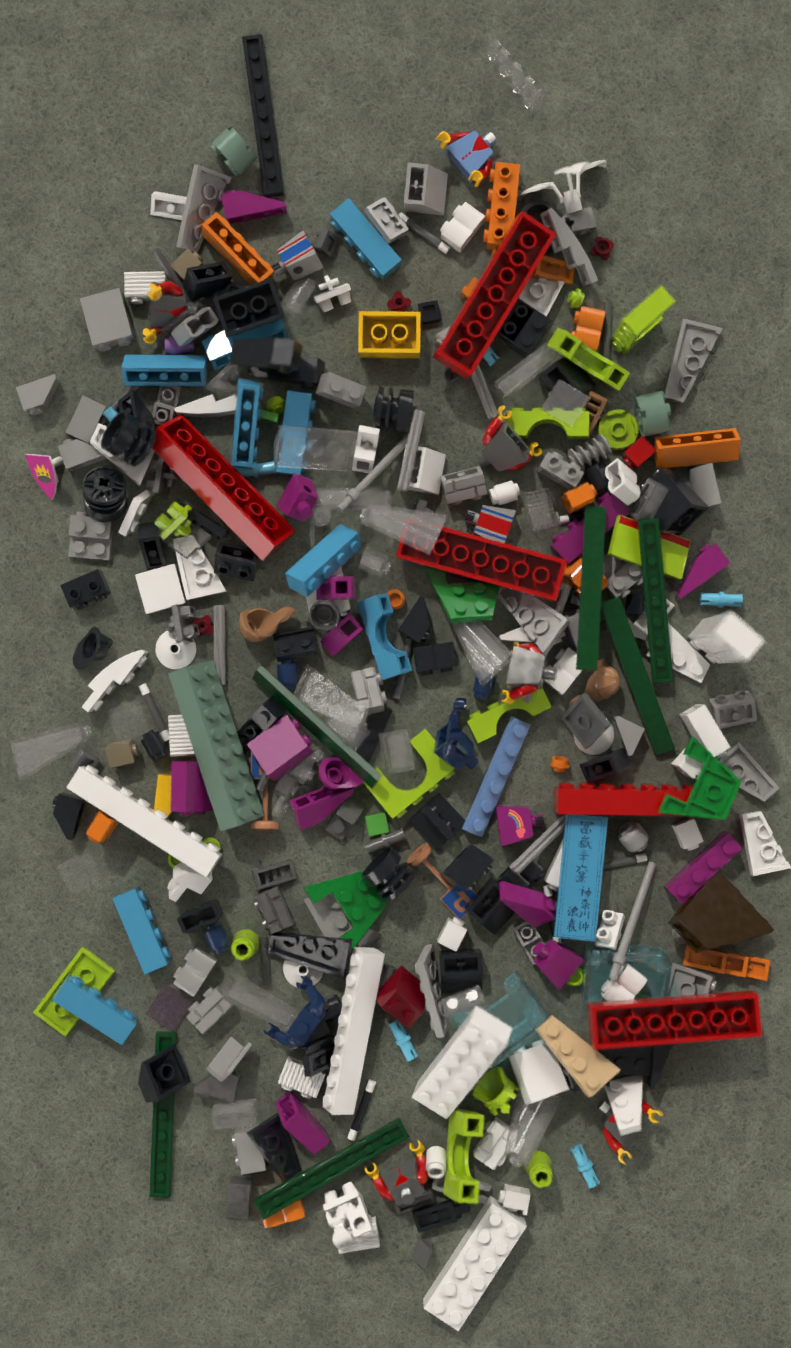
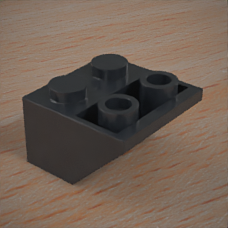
(523, 328)
(568, 373)
(467, 868)
(488, 907)
(460, 969)

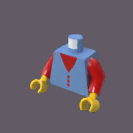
(470, 153)

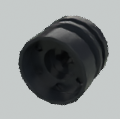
(394, 410)
(128, 438)
(104, 494)
(392, 878)

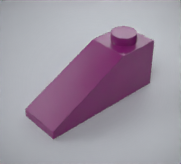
(246, 206)
(702, 568)
(317, 805)
(528, 903)

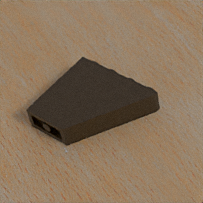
(718, 916)

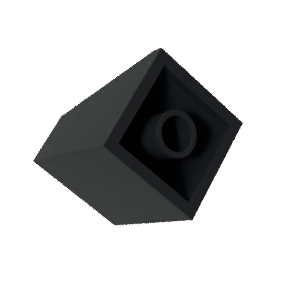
(680, 506)

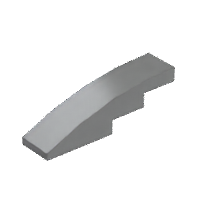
(570, 247)

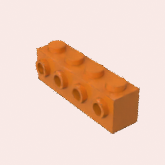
(503, 202)
(236, 250)
(696, 448)

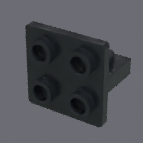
(438, 821)

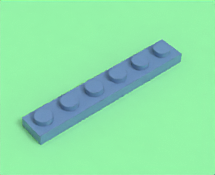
(496, 776)

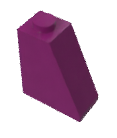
(301, 1123)

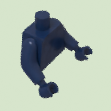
(452, 743)
(306, 1021)

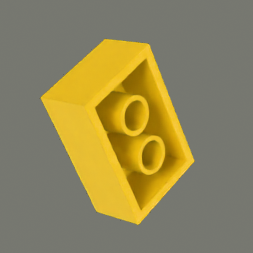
(389, 334)

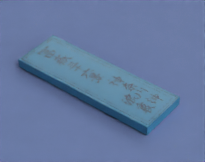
(580, 877)

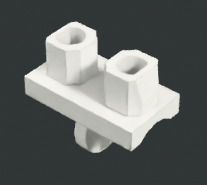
(341, 292)
(610, 929)

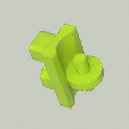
(177, 522)

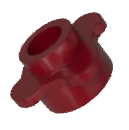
(602, 242)
(398, 297)
(207, 625)

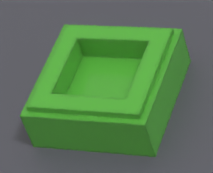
(269, 417)
(377, 824)

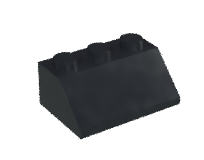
(248, 307)

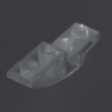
(287, 785)

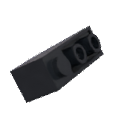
(260, 721)

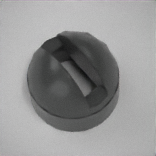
(448, 376)

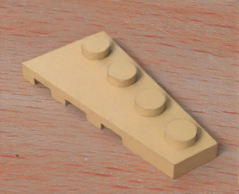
(581, 1060)

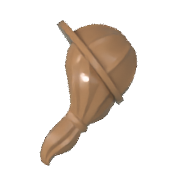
(260, 623)
(601, 683)

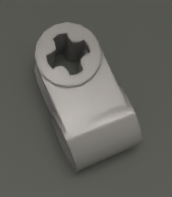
(581, 221)

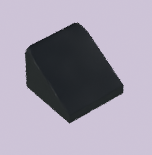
(634, 604)

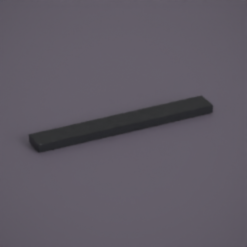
(263, 115)

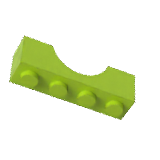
(588, 359)
(525, 421)
(484, 724)

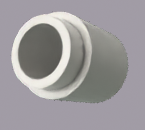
(504, 493)
(436, 1162)

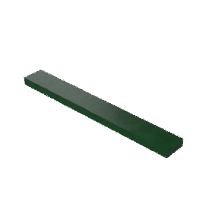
(590, 588)
(655, 600)
(637, 675)
(316, 726)
(162, 1131)
(330, 1168)

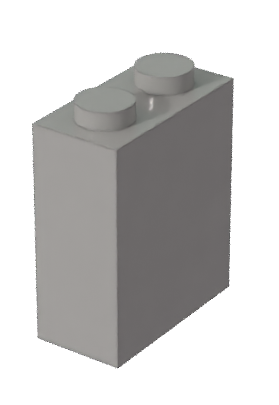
(107, 319)

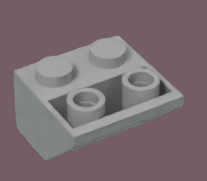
(425, 189)

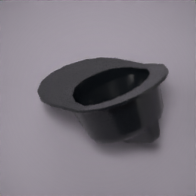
(91, 648)

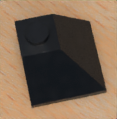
(162, 1074)

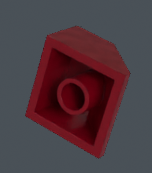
(402, 997)

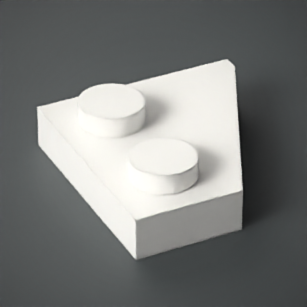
(135, 511)

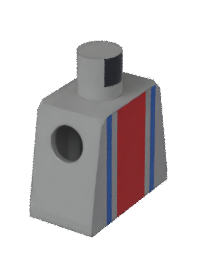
(491, 522)

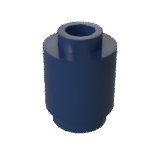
(287, 674)
(484, 691)
(216, 938)

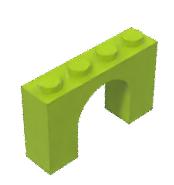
(642, 320)
(397, 800)
(458, 1181)

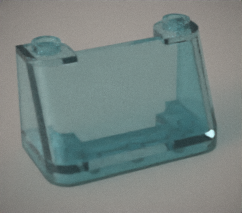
(647, 959)
(517, 1009)

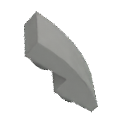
(166, 402)
(528, 938)

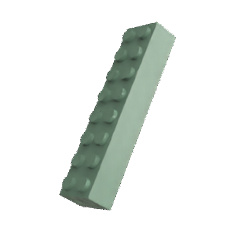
(216, 745)

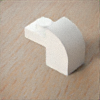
(365, 449)
(184, 878)

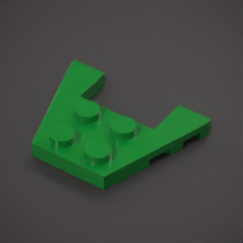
(464, 600)
(712, 790)
(356, 900)

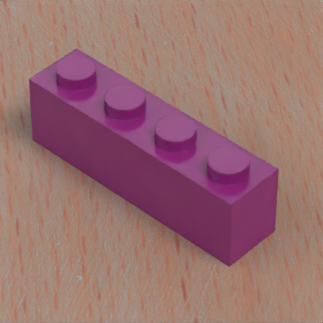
(570, 543)
(703, 867)

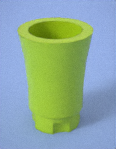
(248, 938)
(540, 1163)

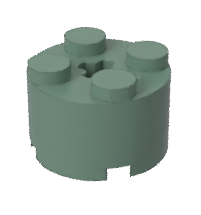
(234, 150)
(652, 413)

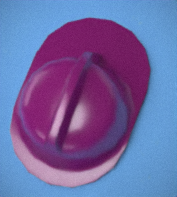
(337, 775)

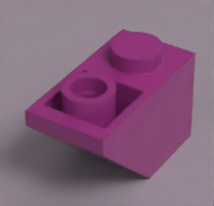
(341, 635)

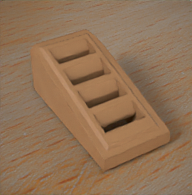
(599, 399)

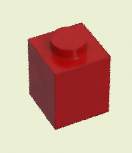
(637, 453)

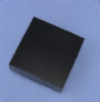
(429, 312)

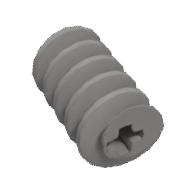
(589, 452)

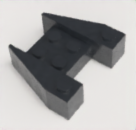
(277, 361)
(639, 1060)

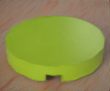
(619, 435)

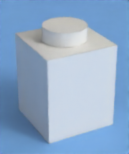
(687, 834)
(452, 933)

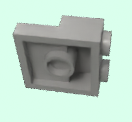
(560, 471)
(90, 537)
(620, 575)
(690, 981)

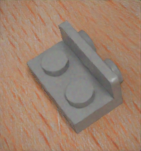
(386, 220)
(733, 709)

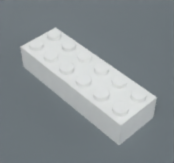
(725, 639)
(462, 1062)
(474, 1263)

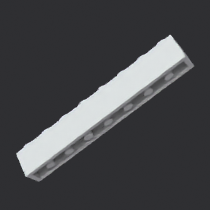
(144, 820)
(353, 1030)

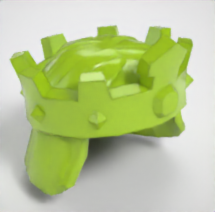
(495, 1090)

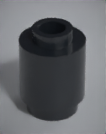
(597, 477)
(154, 745)

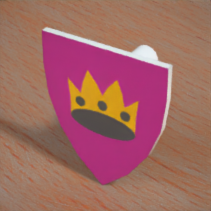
(44, 472)

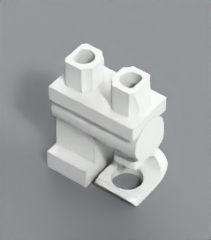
(351, 1209)

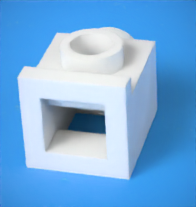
(515, 1198)

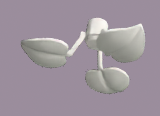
(572, 197)

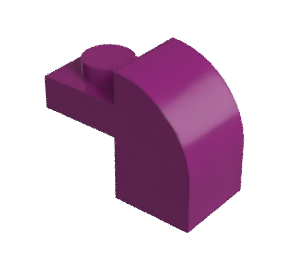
(337, 589)

